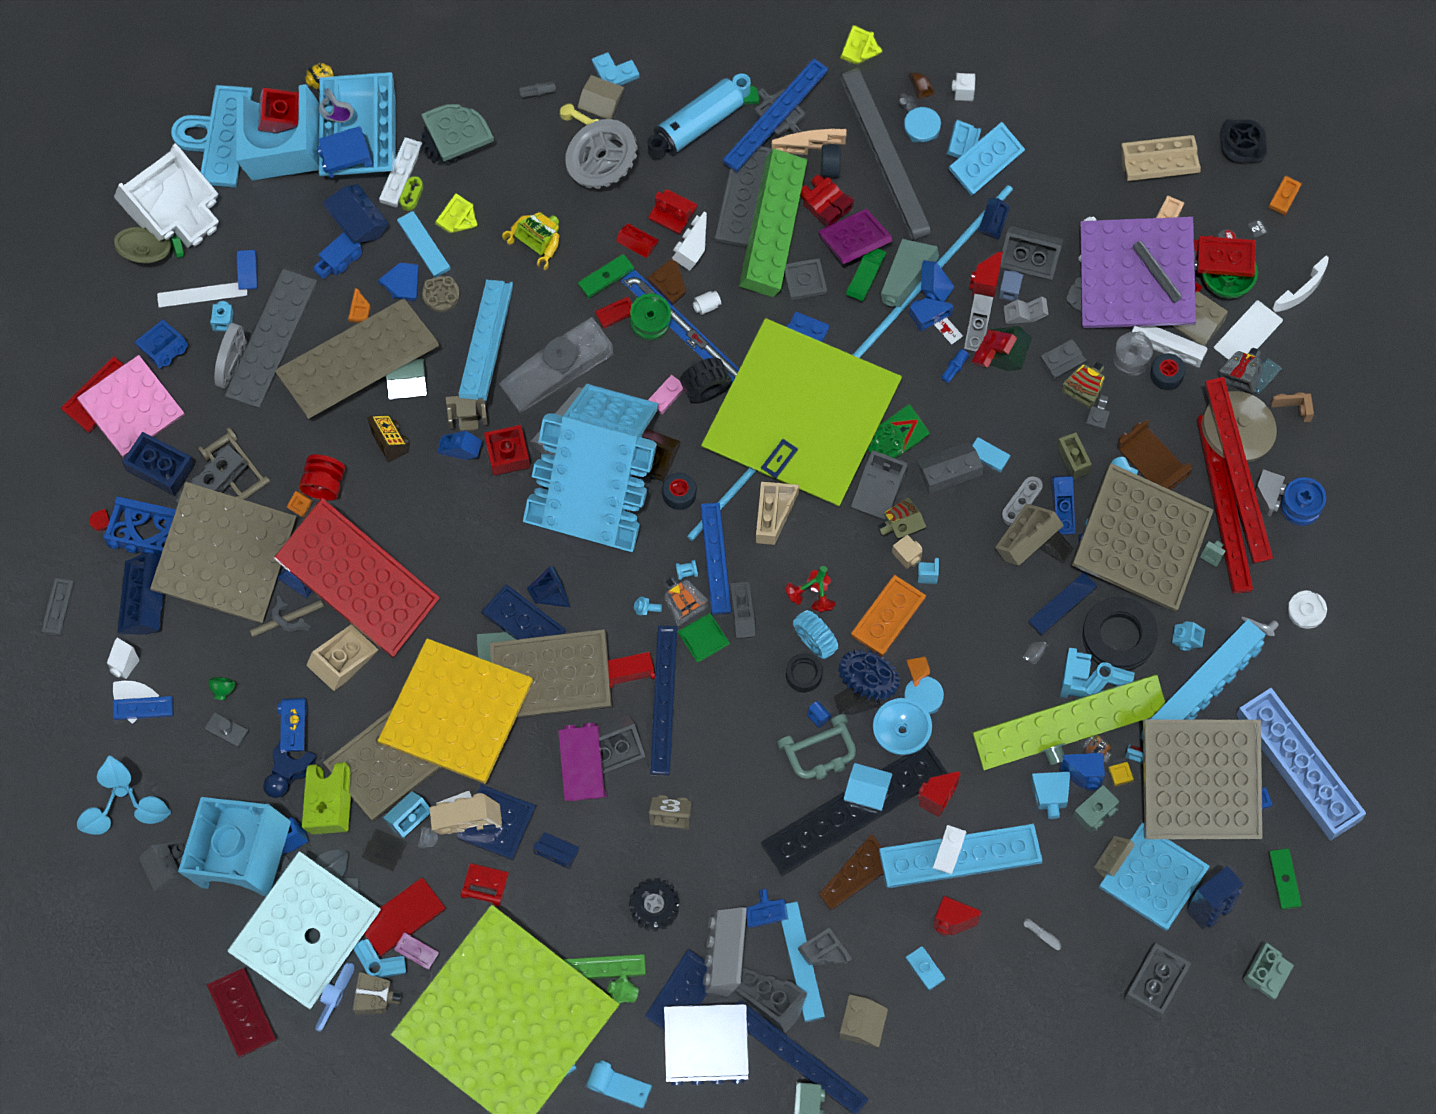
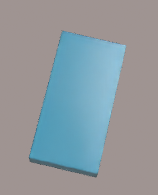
(991, 455)

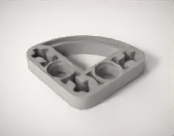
(229, 355)

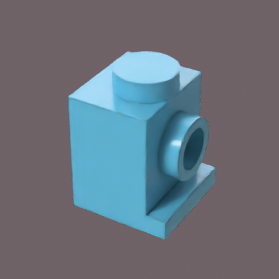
(221, 322)

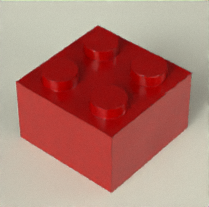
(507, 450)

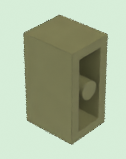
(1074, 455)

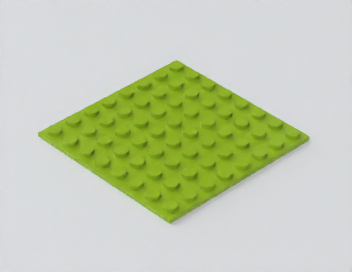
(809, 397)
(505, 1018)

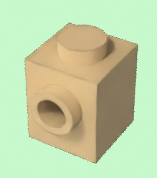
(907, 552)

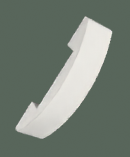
(1289, 300)

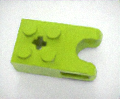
(327, 800)

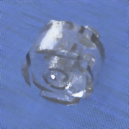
(1133, 353)

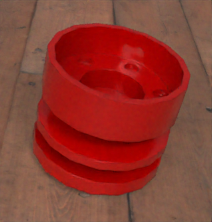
(321, 477)

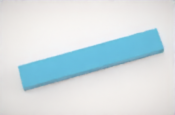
(803, 973)

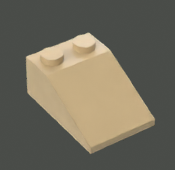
(341, 657)

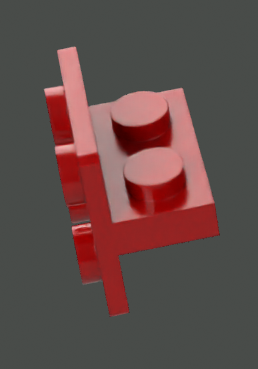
(672, 211)

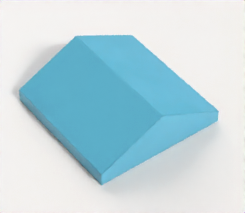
(867, 786)

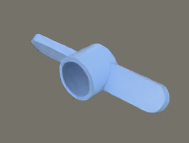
(333, 994)

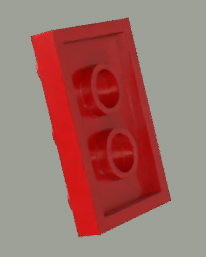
(1226, 256)

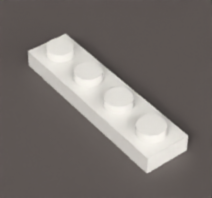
(401, 173)

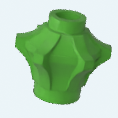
(622, 990)

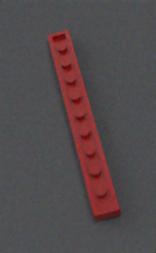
(1238, 470)
(1227, 518)

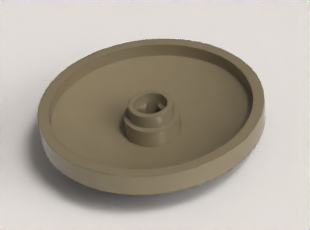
(1254, 424)

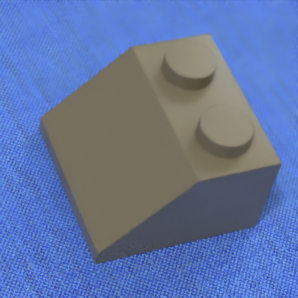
(1208, 320)
(863, 1021)

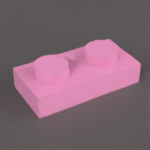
(667, 394)

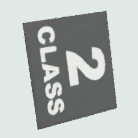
(1257, 228)

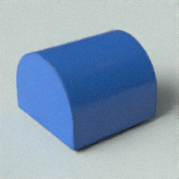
(818, 714)

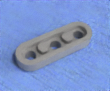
(1024, 494)

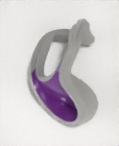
(341, 110)

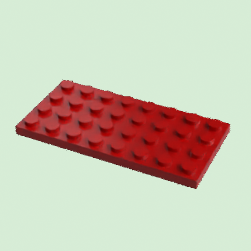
(356, 577)

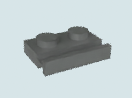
(1063, 359)

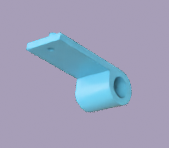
(618, 1086)

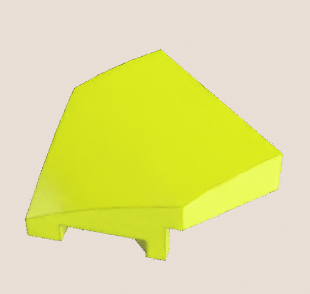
(860, 46)
(457, 215)

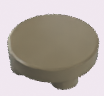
(440, 293)

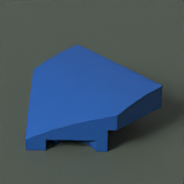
(401, 281)

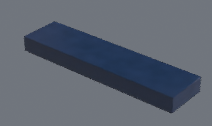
(1062, 604)

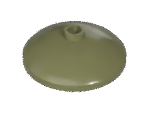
(140, 245)

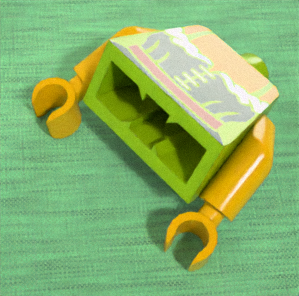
(538, 233)

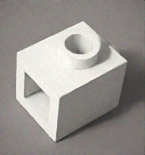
(964, 86)

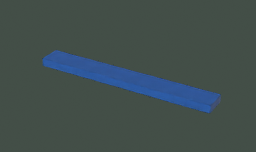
(775, 115)

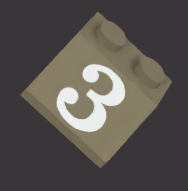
(670, 812)

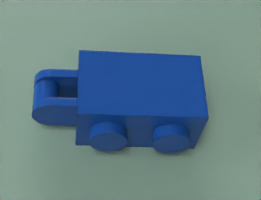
(337, 256)

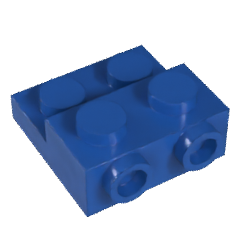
(809, 326)
(161, 344)

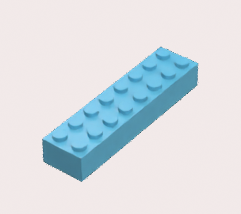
(1213, 675)

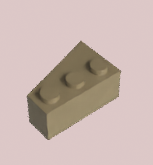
(1028, 533)

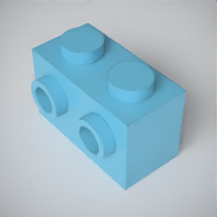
(407, 814)

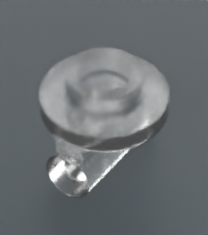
(427, 838)

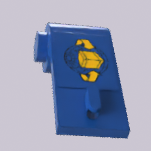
(292, 723)

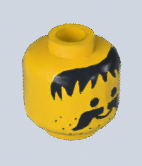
(315, 73)

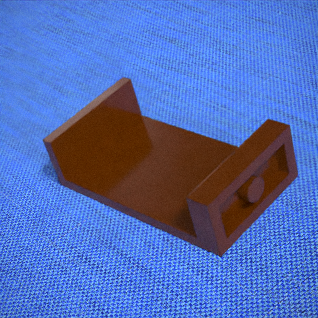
(1152, 457)

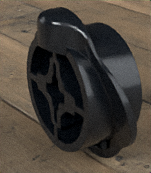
(1245, 146)

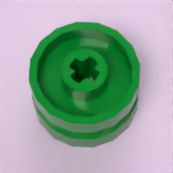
(650, 317)

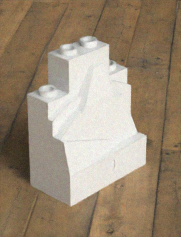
(171, 198)

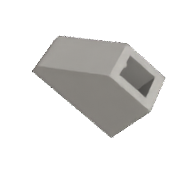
(1268, 490)

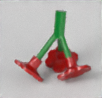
(819, 582)

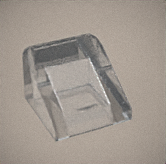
(1035, 652)

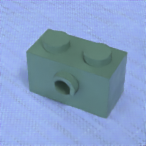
(1096, 809)

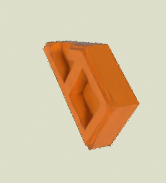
(359, 308)
(918, 669)

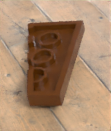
(855, 874)

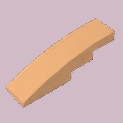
(813, 139)

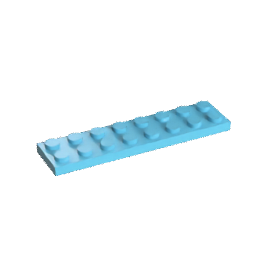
(979, 854)

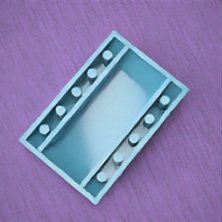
(374, 111)

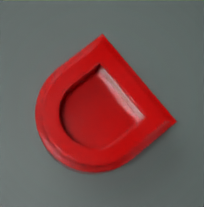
(99, 520)

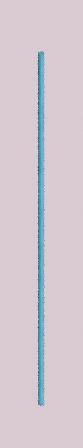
(868, 342)

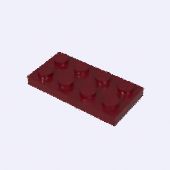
(241, 1012)

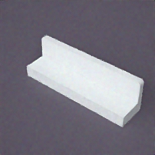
(1170, 343)

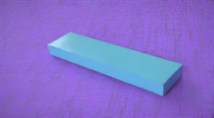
(423, 244)

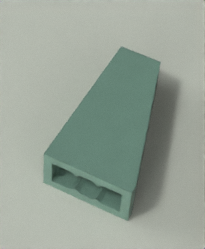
(906, 271)

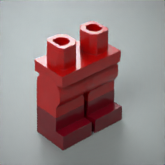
(826, 200)

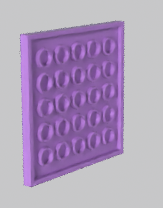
(1119, 285)

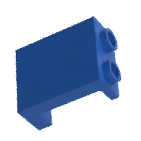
(344, 150)

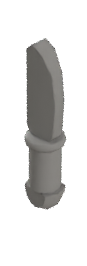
(1044, 935)

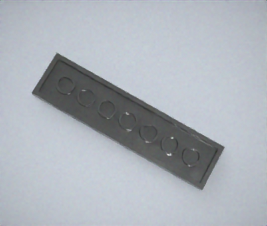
(271, 339)

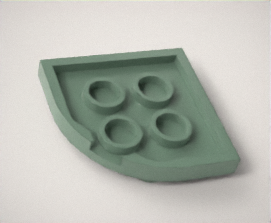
(456, 130)

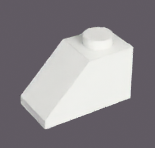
(122, 659)
(949, 849)

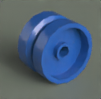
(1303, 501)

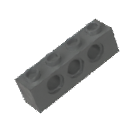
(222, 479)

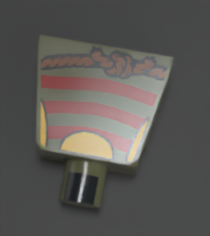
(1085, 384)
(902, 519)

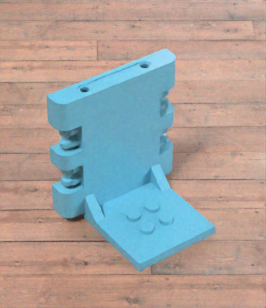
(592, 469)

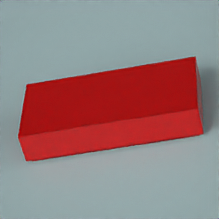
(614, 312)

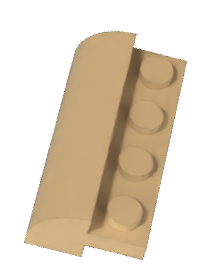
(1160, 157)

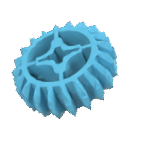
(815, 634)

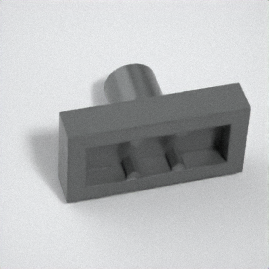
(226, 730)

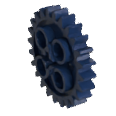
(869, 674)

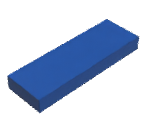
(143, 708)

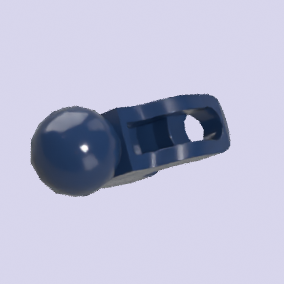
(286, 771)

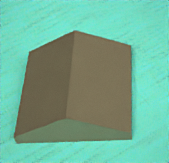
(600, 97)

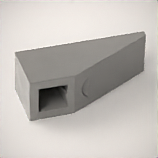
(978, 321)

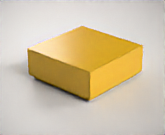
(1120, 774)

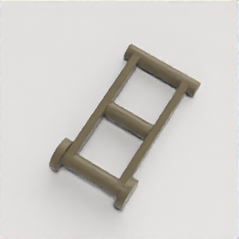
(231, 437)

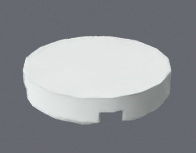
(1307, 609)

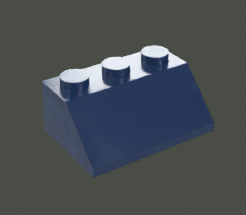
(356, 214)

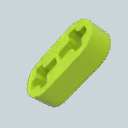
(407, 192)

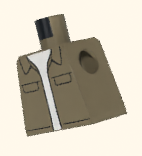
(374, 995)

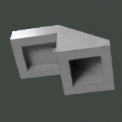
(1025, 312)

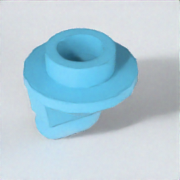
(642, 606)

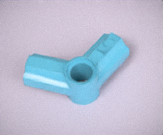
(1115, 677)
(388, 967)

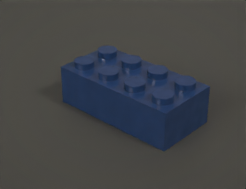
(1215, 898)

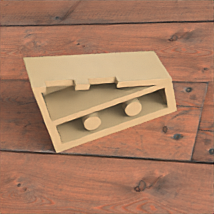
(774, 508)
(464, 814)

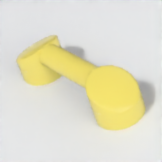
(567, 113)

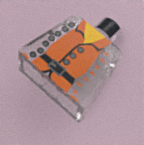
(683, 600)

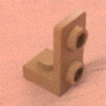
(1301, 399)

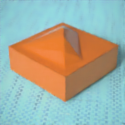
(299, 503)

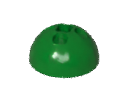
(1226, 288)

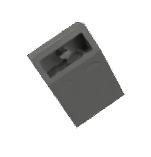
(879, 484)

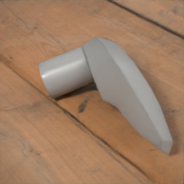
(1267, 629)

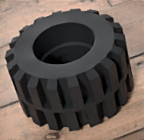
(705, 380)

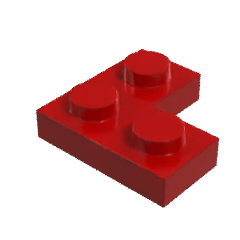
(992, 343)

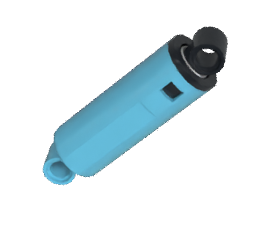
(698, 116)

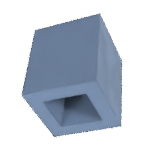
(1010, 285)

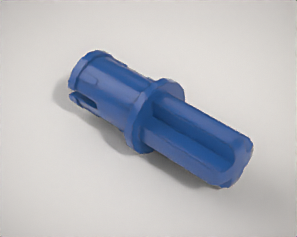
(955, 365)

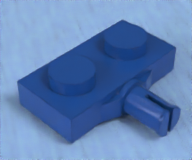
(766, 911)

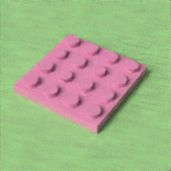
(130, 403)

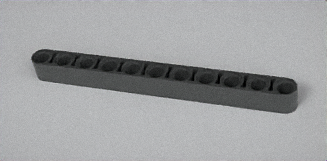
(885, 154)

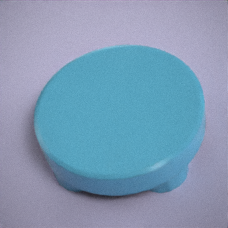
(922, 124)
(927, 693)

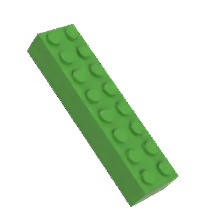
(773, 223)

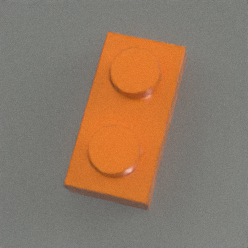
(1285, 195)

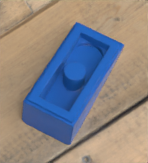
(247, 269)

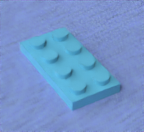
(986, 158)

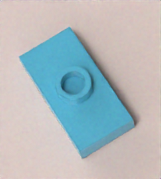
(925, 968)

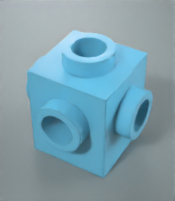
(1188, 636)

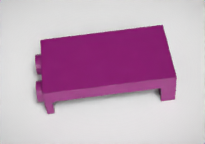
(581, 762)

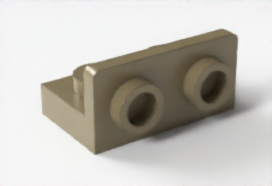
(1113, 856)

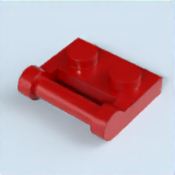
(485, 878)

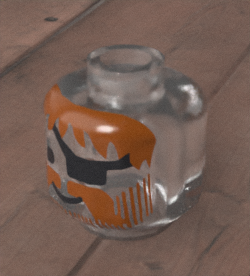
(1098, 745)

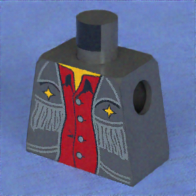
(1243, 370)

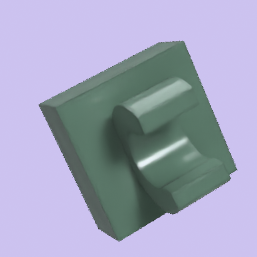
(1213, 553)

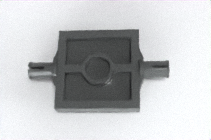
(789, 123)

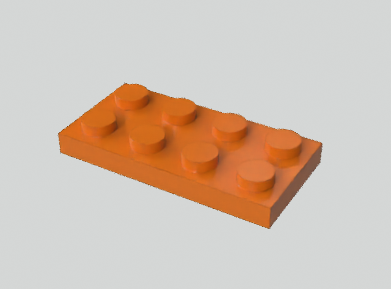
(888, 615)

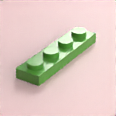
(609, 966)

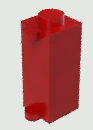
(630, 668)

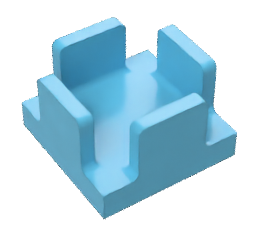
(1075, 673)

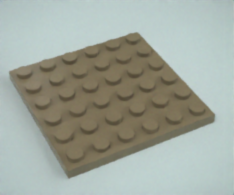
(1142, 537)
(222, 553)
(1202, 779)

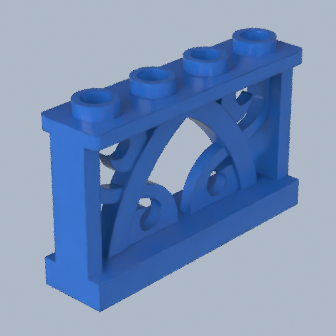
(131, 509)

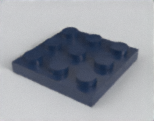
(505, 839)

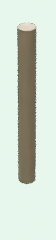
(288, 617)

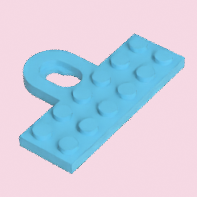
(219, 145)

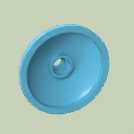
(902, 714)

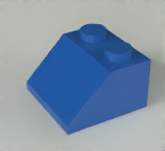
(1084, 769)

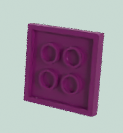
(855, 236)

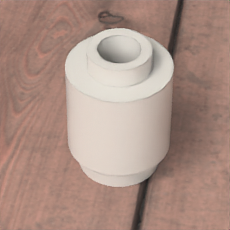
(706, 302)

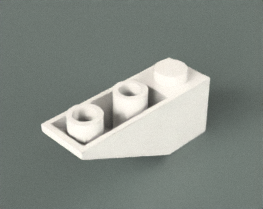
(694, 244)

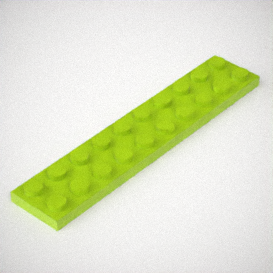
(1068, 722)

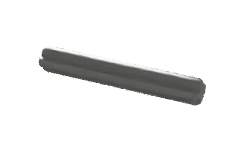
(1157, 271)

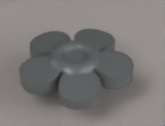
(907, 102)

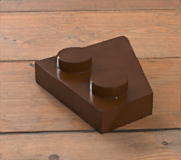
(669, 281)

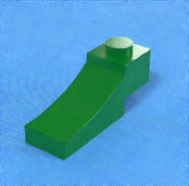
(866, 274)

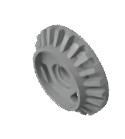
(593, 140)

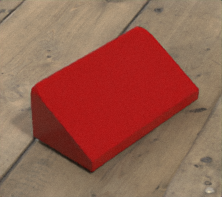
(637, 240)

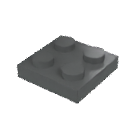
(805, 279)

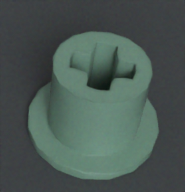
(1054, 754)

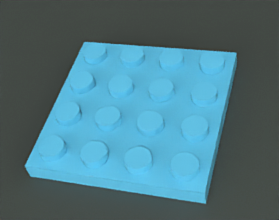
(1155, 879)

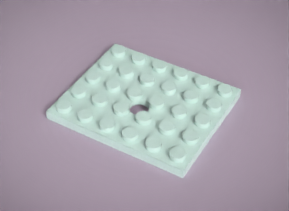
(302, 900)

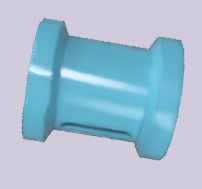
(686, 570)

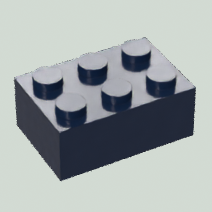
(158, 463)

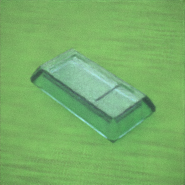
(1270, 370)

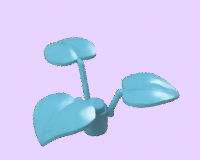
(117, 776)

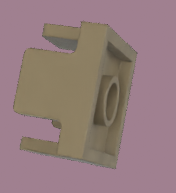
(466, 411)

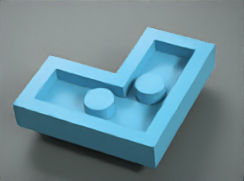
(615, 74)

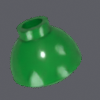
(221, 687)

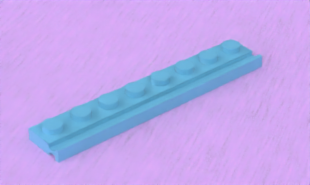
(486, 340)

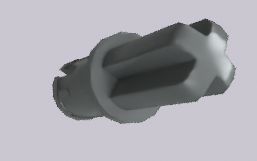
(537, 89)

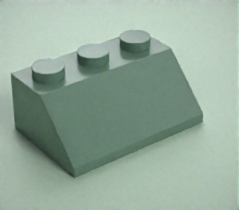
(809, 1098)

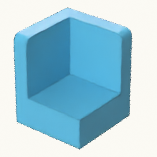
(928, 572)

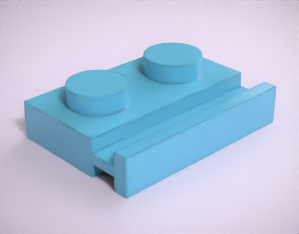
(962, 139)

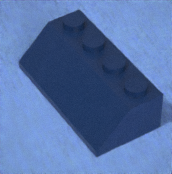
(139, 605)

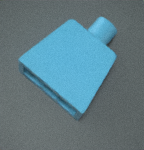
(1051, 791)

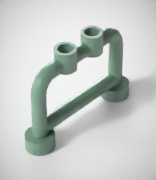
(820, 771)

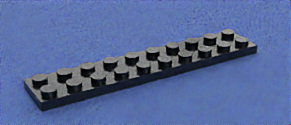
(841, 818)

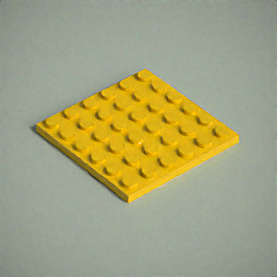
(455, 711)

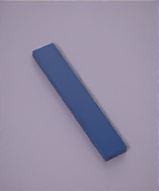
(715, 558)

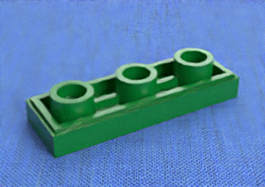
(613, 270)
(1283, 868)

